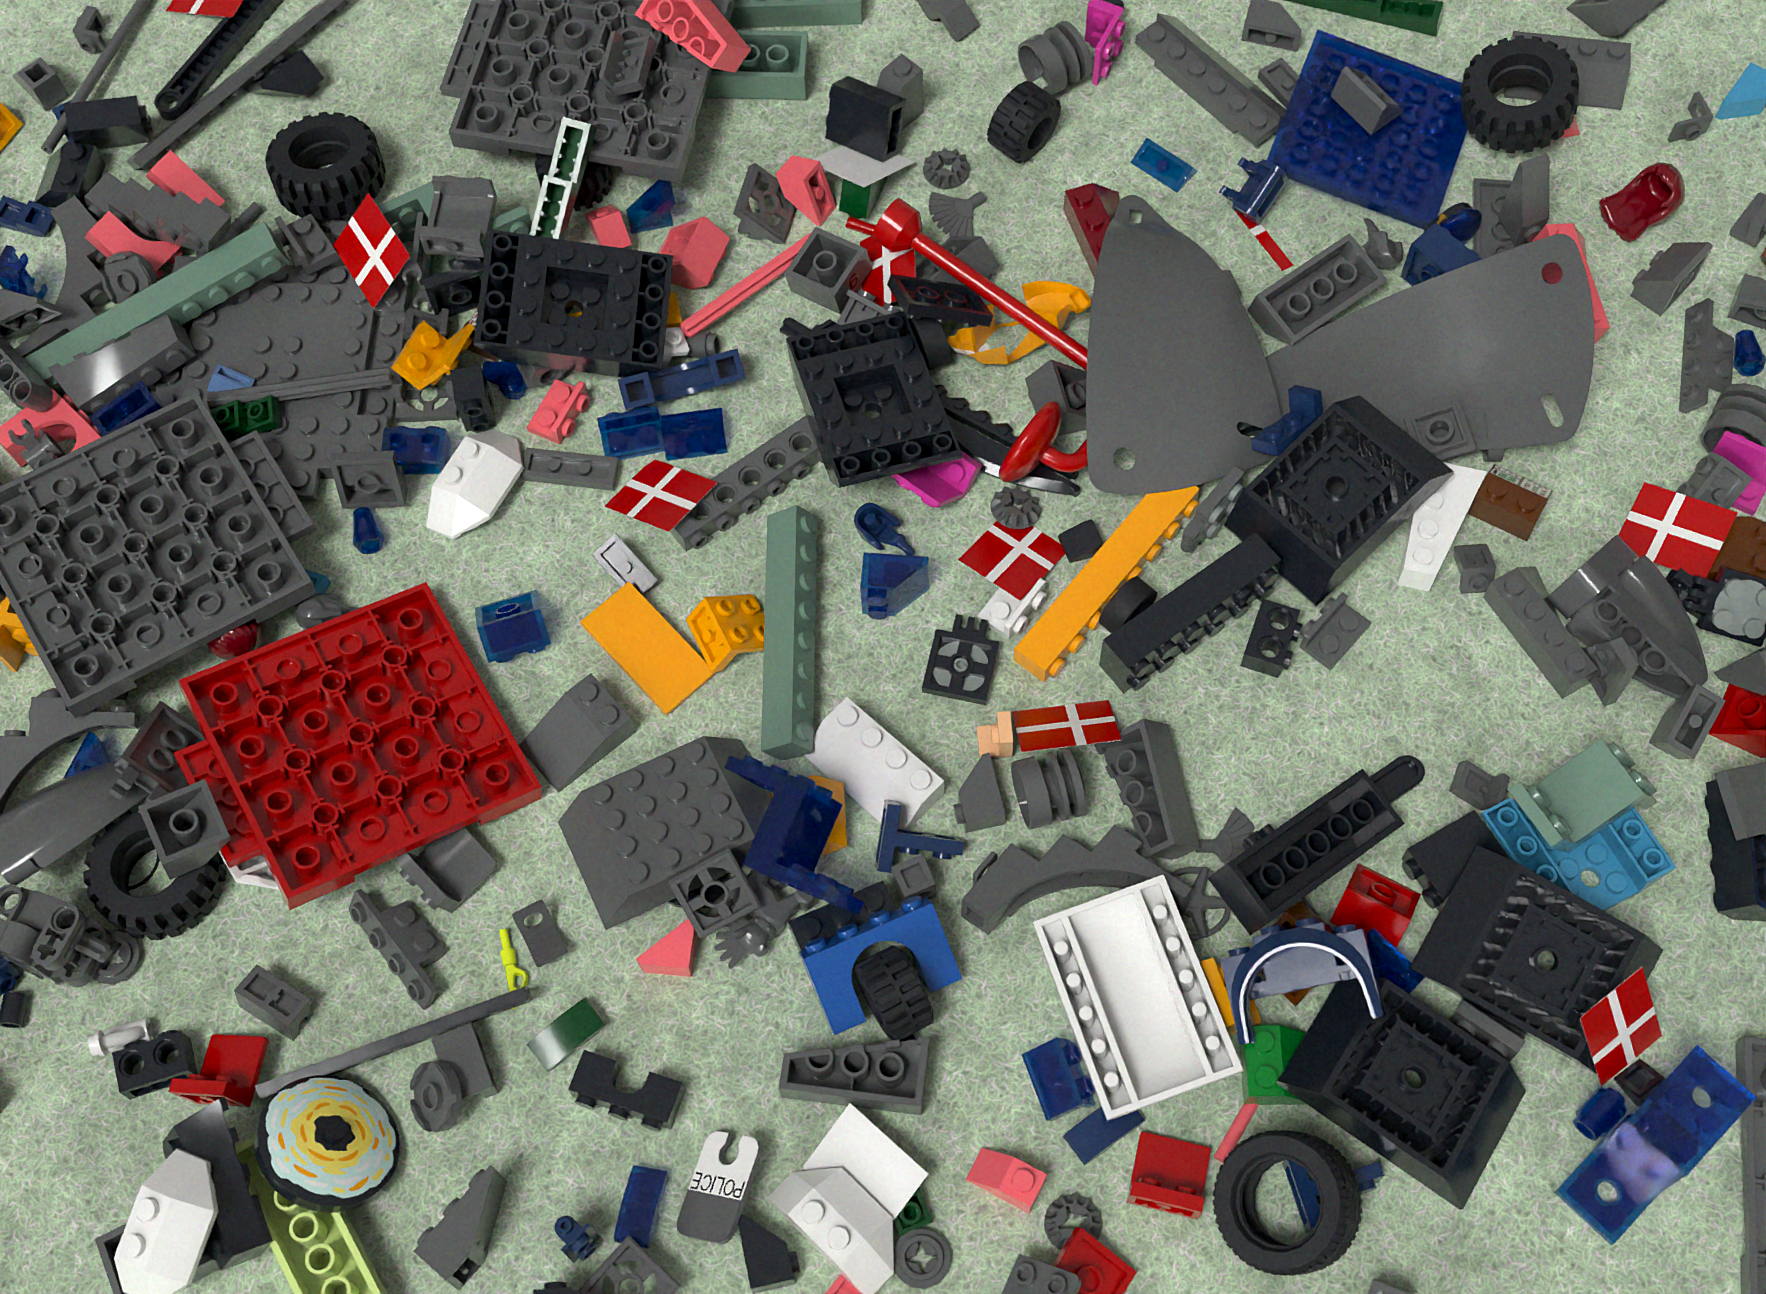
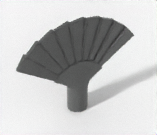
(954, 213)
(1230, 839)

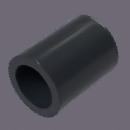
(13, 1010)

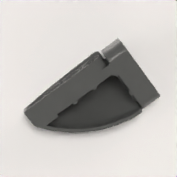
(1634, 600)
(59, 819)

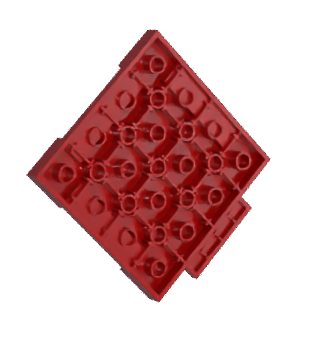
(351, 745)

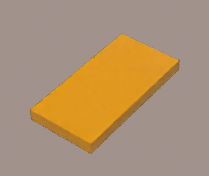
(647, 648)

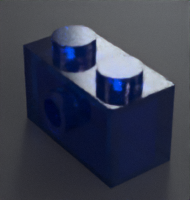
(126, 408)

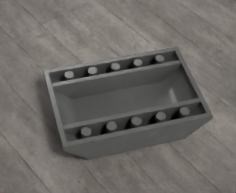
(657, 822)

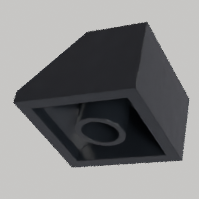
(70, 173)

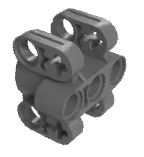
(39, 949)

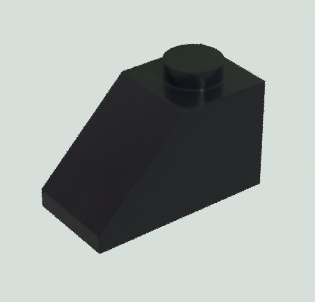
(766, 1257)

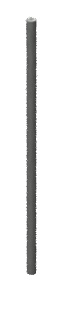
(97, 71)

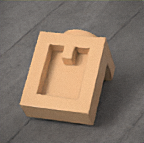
(997, 737)

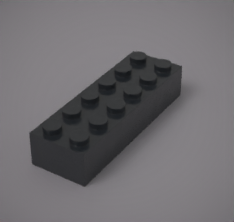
(1190, 613)
(1305, 851)

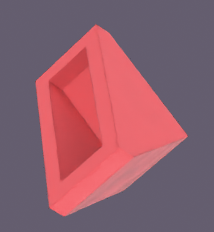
(672, 953)

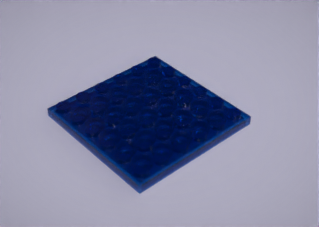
(1396, 169)

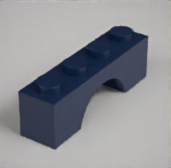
(681, 380)

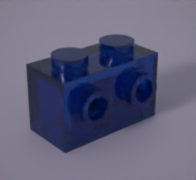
(418, 448)

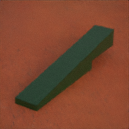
(1411, 15)
(563, 180)

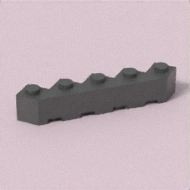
(158, 213)

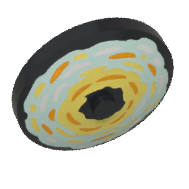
(326, 1144)

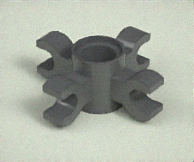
(38, 449)

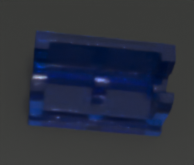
(15, 276)

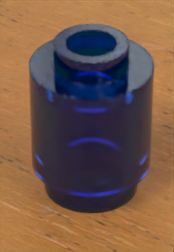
(1600, 1113)

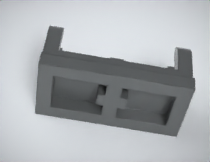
(273, 1002)

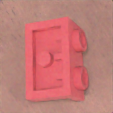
(559, 410)

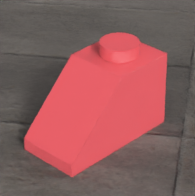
(807, 188)
(608, 227)
(1007, 1178)

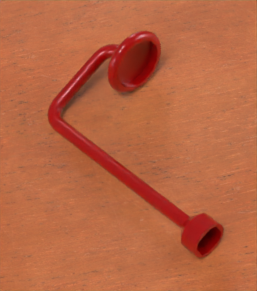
(901, 230)

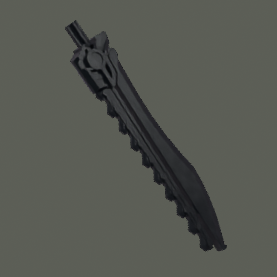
(975, 444)

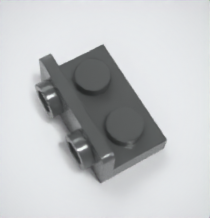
(306, 243)
(1716, 481)
(1333, 632)

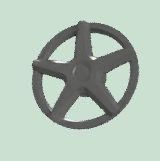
(1200, 902)

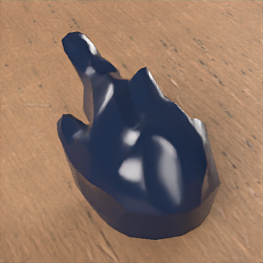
(876, 527)

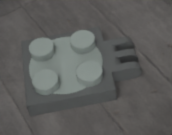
(1212, 510)

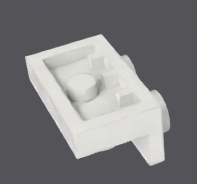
(1009, 615)

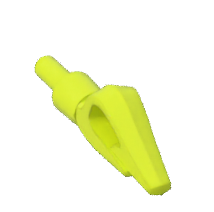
(509, 962)

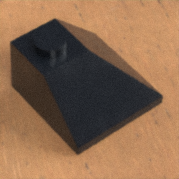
(289, 77)

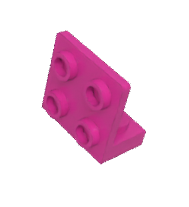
(1104, 33)
(1750, 459)
(941, 482)

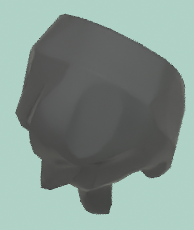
(1380, 249)
(319, 609)

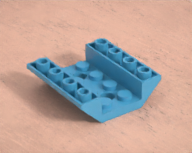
(1621, 855)

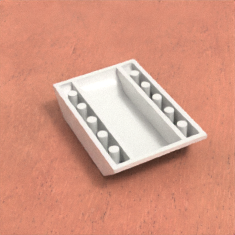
(1136, 997)

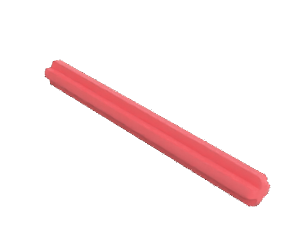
(741, 291)

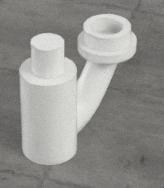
(118, 1036)

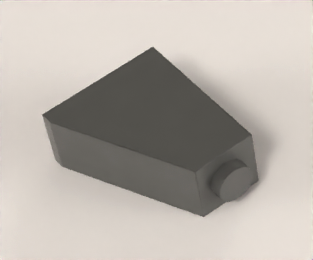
(904, 80)

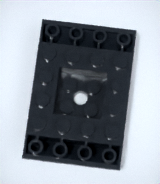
(536, 278)
(866, 369)
(1329, 534)
(1490, 943)
(1355, 1077)

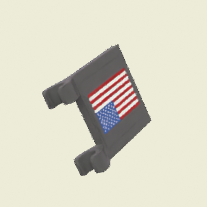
(420, 265)

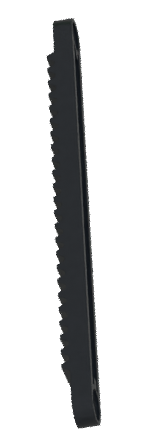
(213, 56)

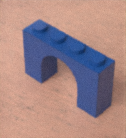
(832, 960)

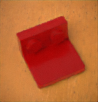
(228, 1071)
(1169, 1175)

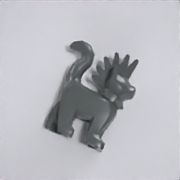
(766, 920)

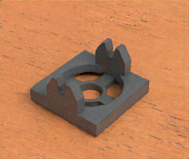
(756, 180)
(405, 413)
(704, 924)
(630, 1251)

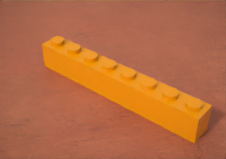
(1117, 561)

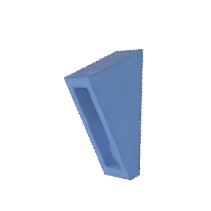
(228, 379)

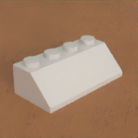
(873, 765)

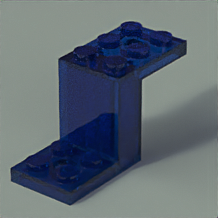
(794, 832)
(1655, 1144)

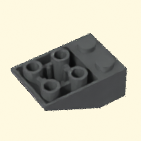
(463, 1235)

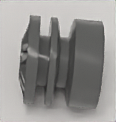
(1056, 56)
(1739, 411)
(1053, 787)

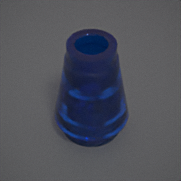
(1748, 354)
(366, 532)

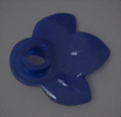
(507, 378)

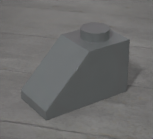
(1271, 26)
(1687, 723)
(980, 798)

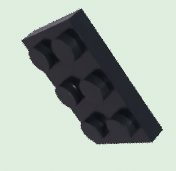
(939, 301)

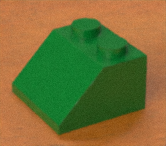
(1264, 1063)

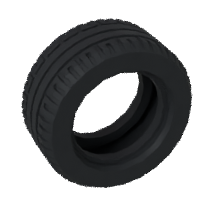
(1239, 1219)

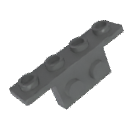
(1705, 357)
(402, 941)

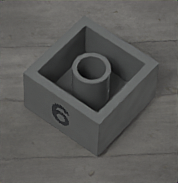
(827, 269)

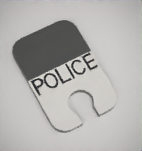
(718, 1190)

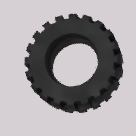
(1520, 63)
(320, 141)
(150, 915)

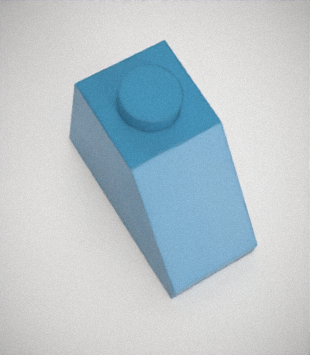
(1746, 96)

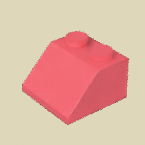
(695, 252)

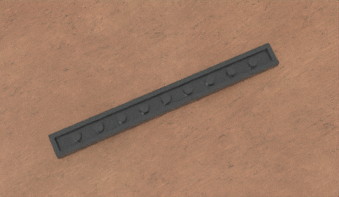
(232, 85)

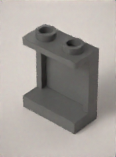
(459, 216)

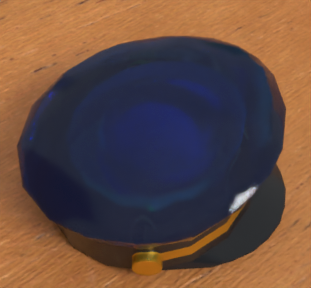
(1460, 221)

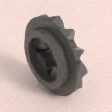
(943, 177)
(1011, 516)
(130, 956)
(1057, 1216)
(907, 1248)

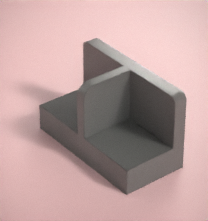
(466, 1056)

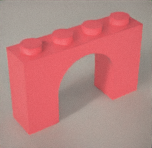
(171, 175)
(58, 421)

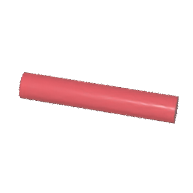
(1235, 1131)

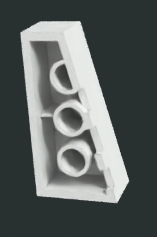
(1435, 526)

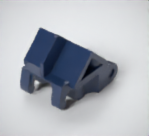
(1259, 190)

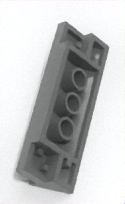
(1210, 79)

